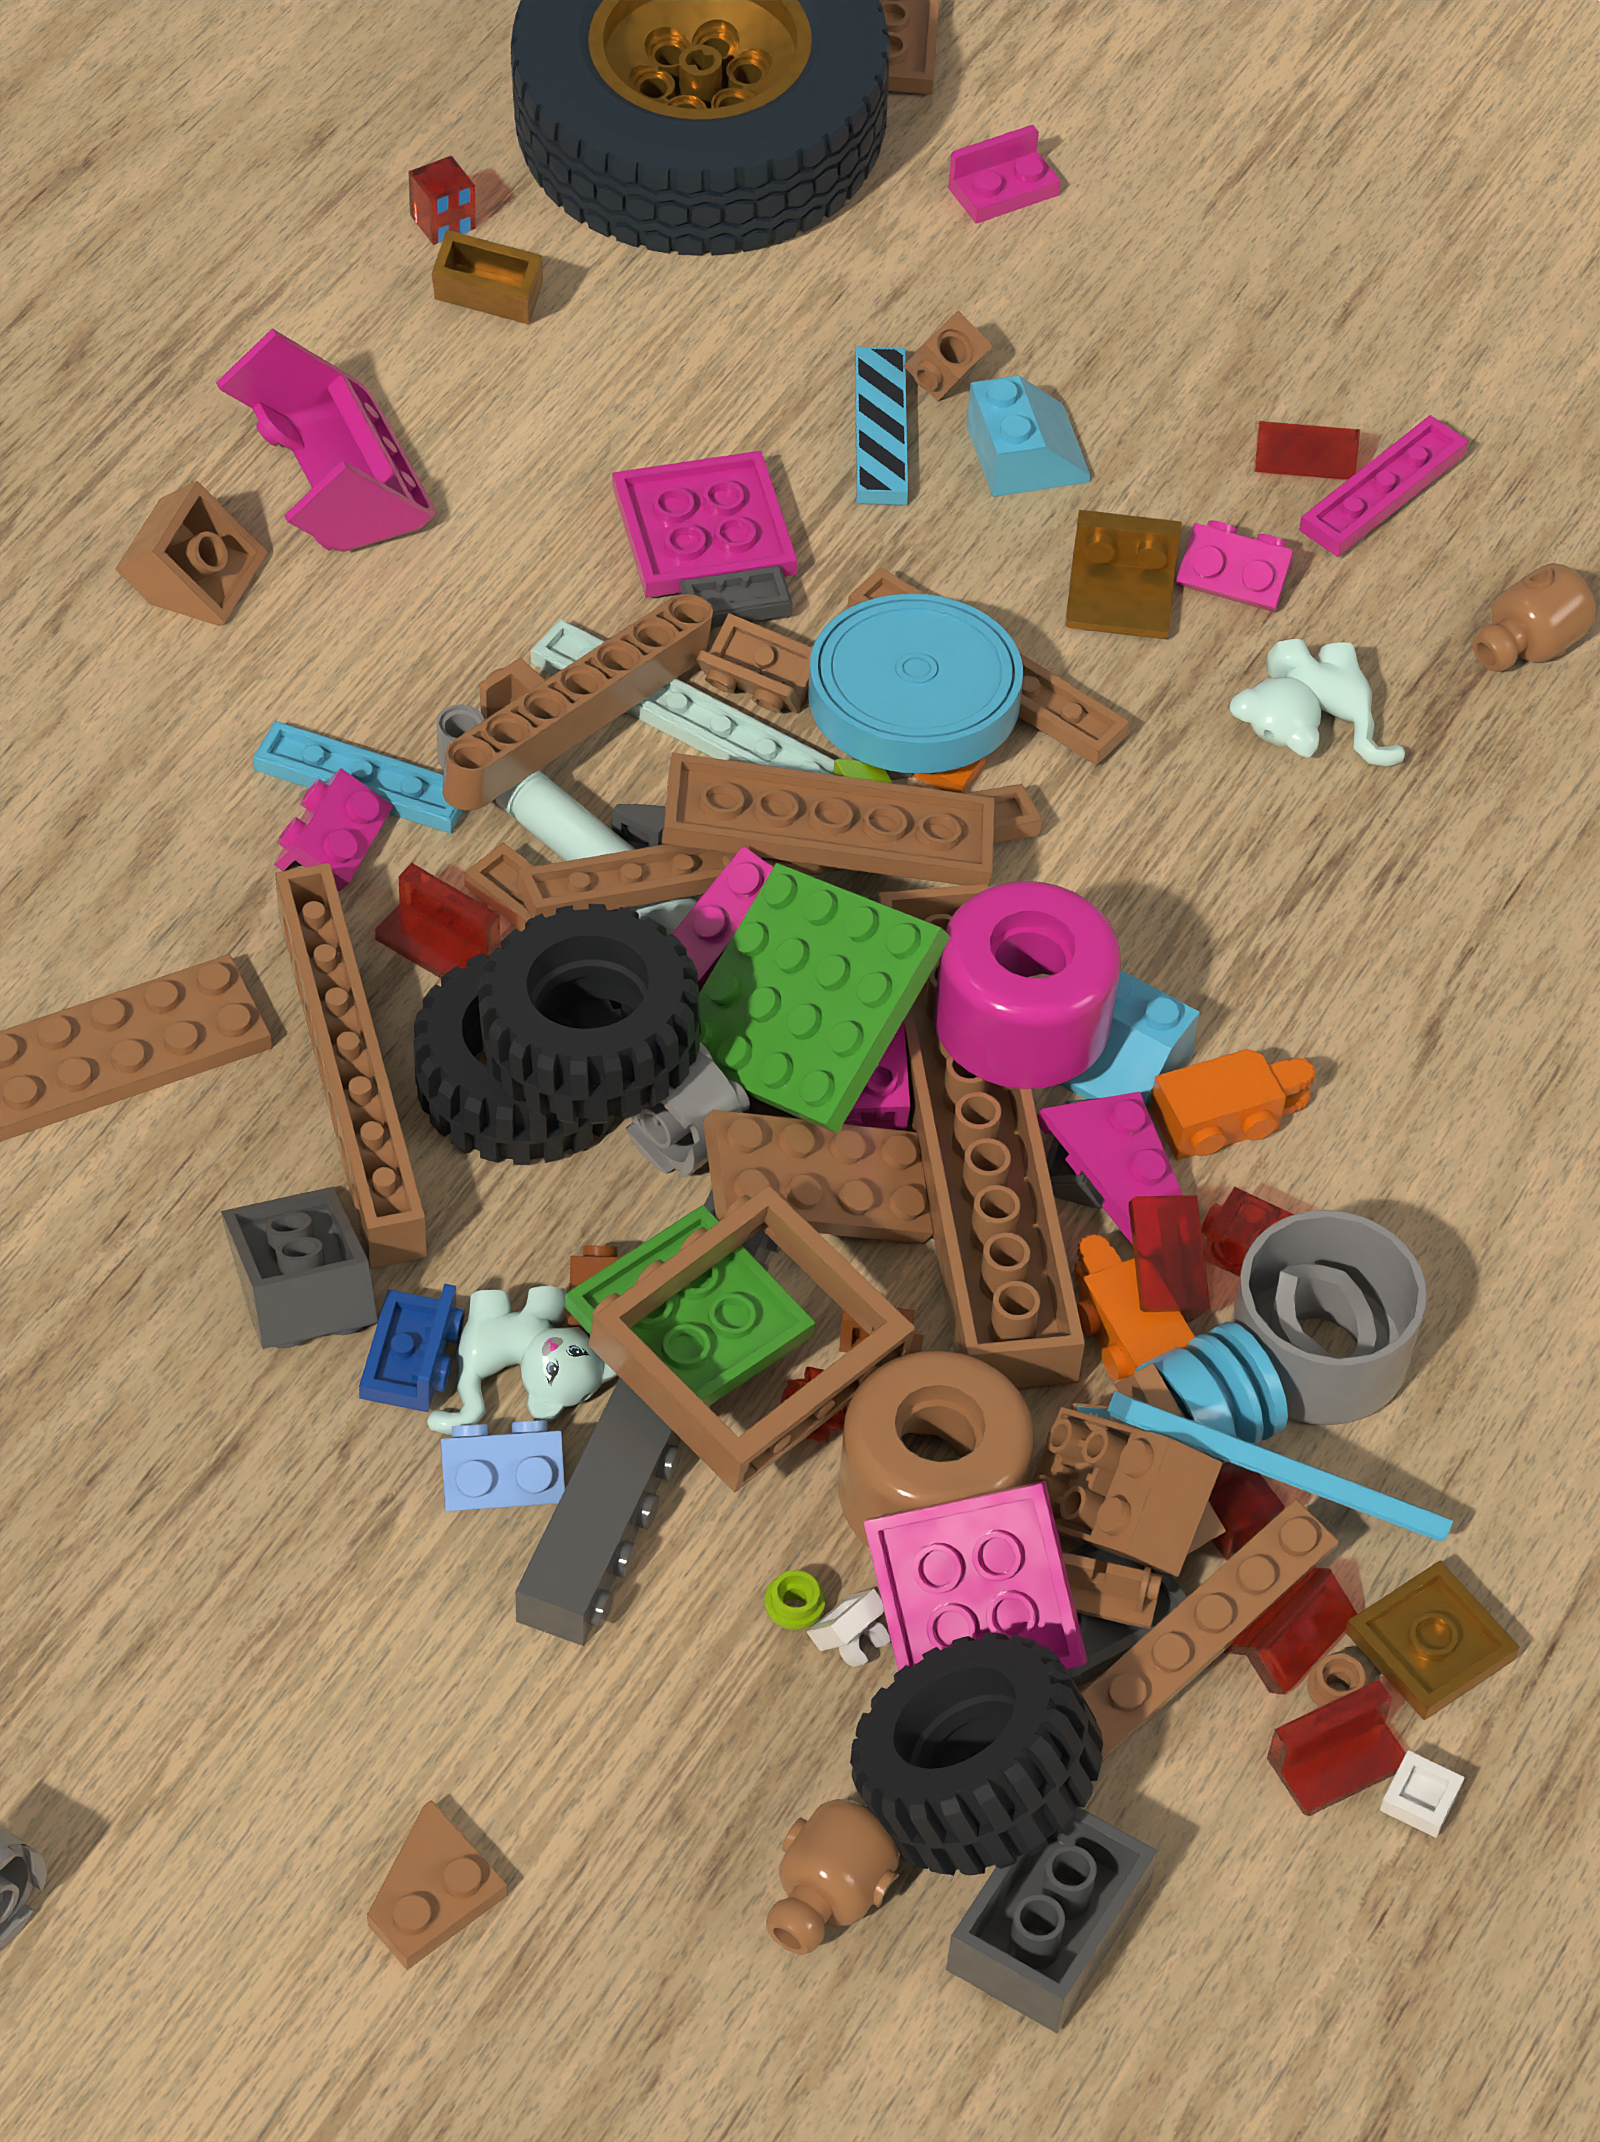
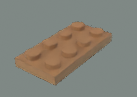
(840, 1183)

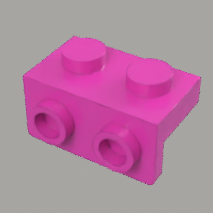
(1236, 565)
(335, 828)

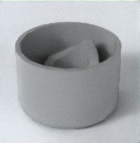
(1342, 1273)

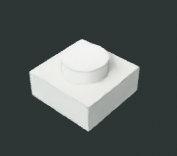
(1422, 1794)

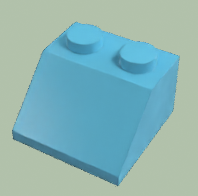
(1022, 437)
(1146, 1039)

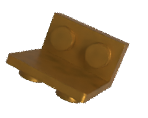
(1123, 574)

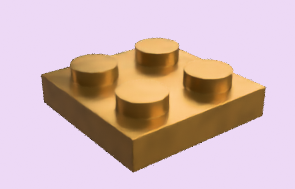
(1432, 1639)

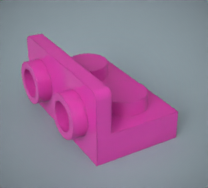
(1001, 175)

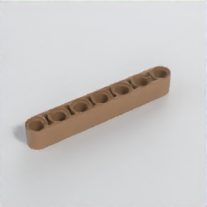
(575, 702)

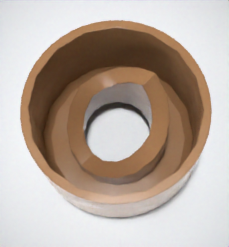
(938, 1396)

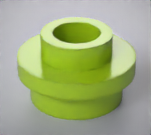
(794, 1585)

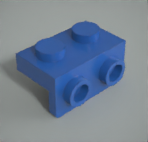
(410, 1349)

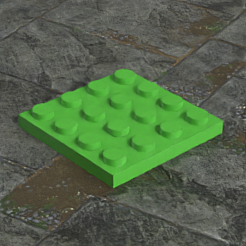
(813, 994)

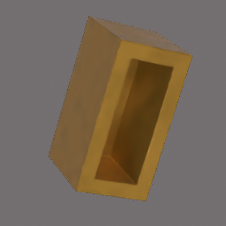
(487, 277)

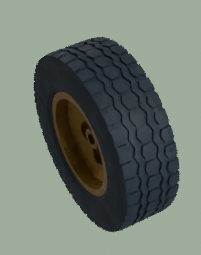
(700, 114)

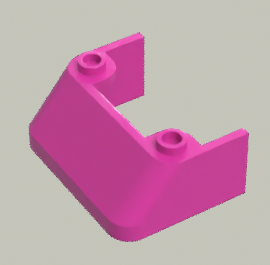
(341, 440)

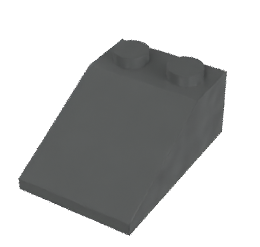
(300, 1268)

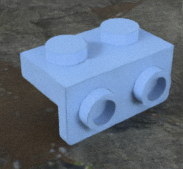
(502, 1468)

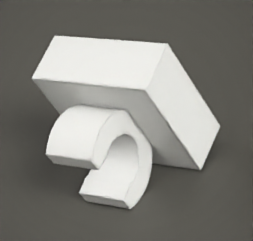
(847, 1623)

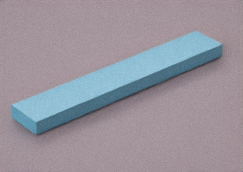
(1279, 1467)

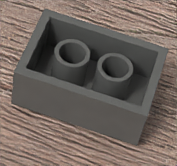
(1052, 1918)

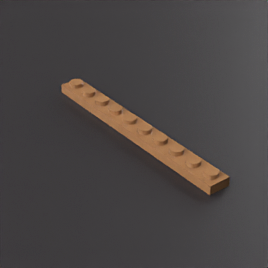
(681, 871)

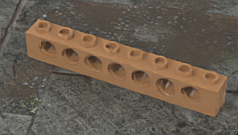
(351, 1067)

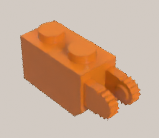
(1227, 1100)
(1113, 1314)

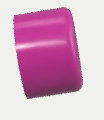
(1019, 1026)

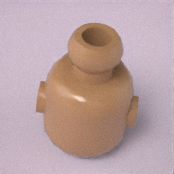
(1536, 618)
(831, 1873)

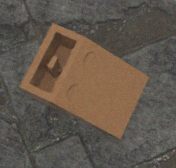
(1125, 1488)

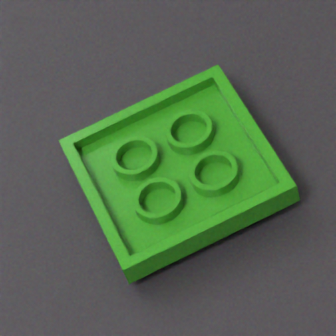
(714, 1328)

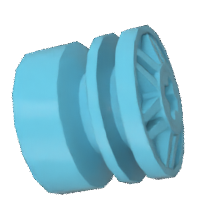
(1226, 1383)

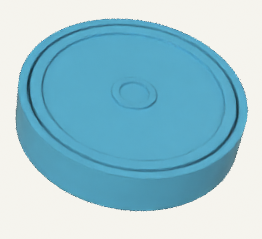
(915, 683)

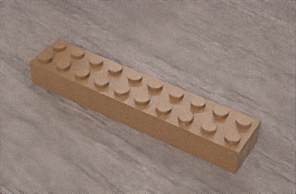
(988, 1195)

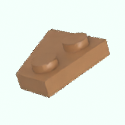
(432, 1889)

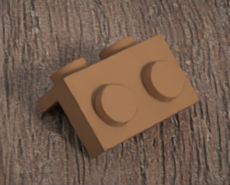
(759, 664)

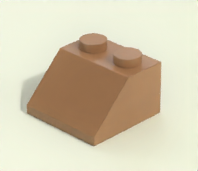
(192, 556)

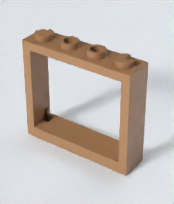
(744, 1457)

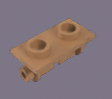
(1113, 1590)

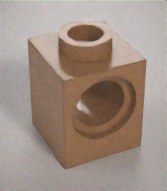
(947, 355)

